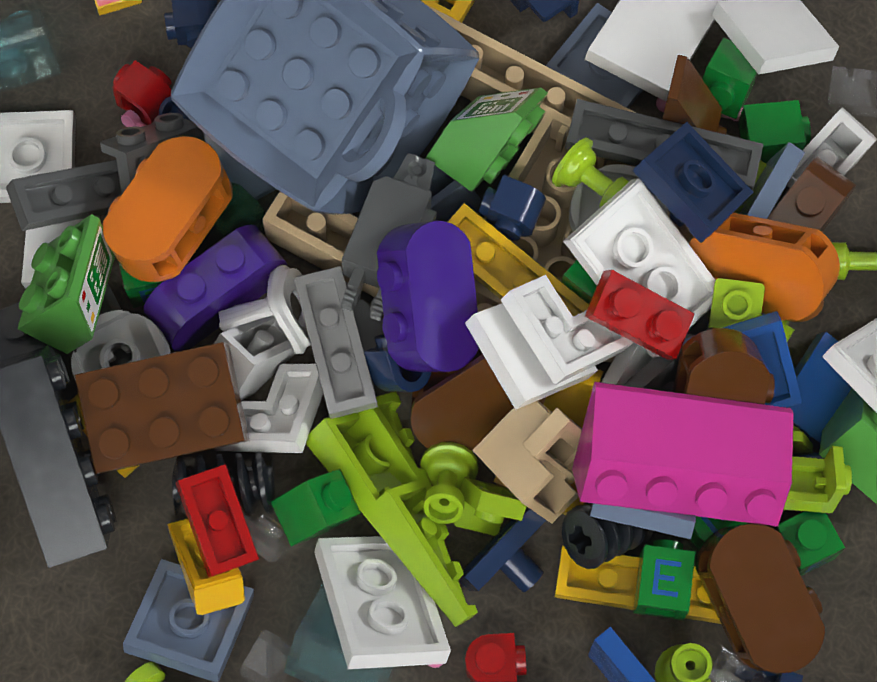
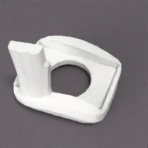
(276, 304)

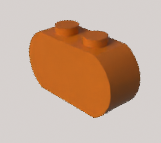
(167, 209)
(788, 259)

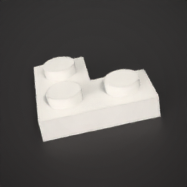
(558, 339)
(286, 416)

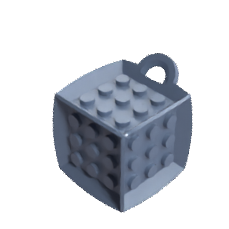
(323, 90)

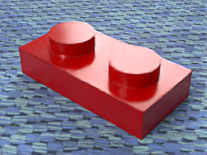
(639, 314)
(217, 520)

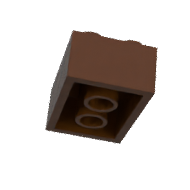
(162, 407)

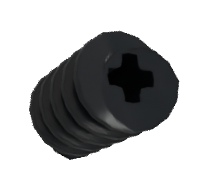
(249, 482)
(596, 540)

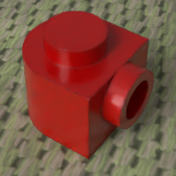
(141, 90)
(495, 659)

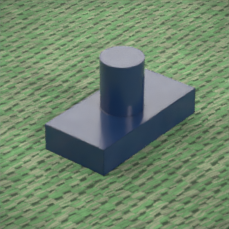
(505, 554)

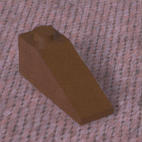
(691, 99)

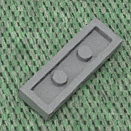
(335, 343)

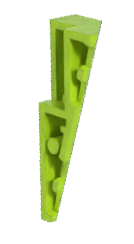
(391, 495)

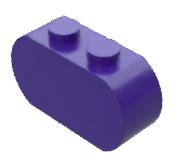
(218, 279)
(427, 296)

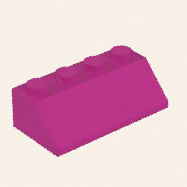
(685, 454)

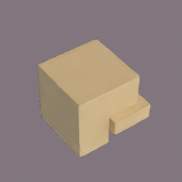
(534, 457)

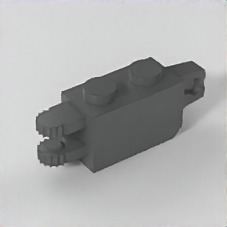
(388, 205)

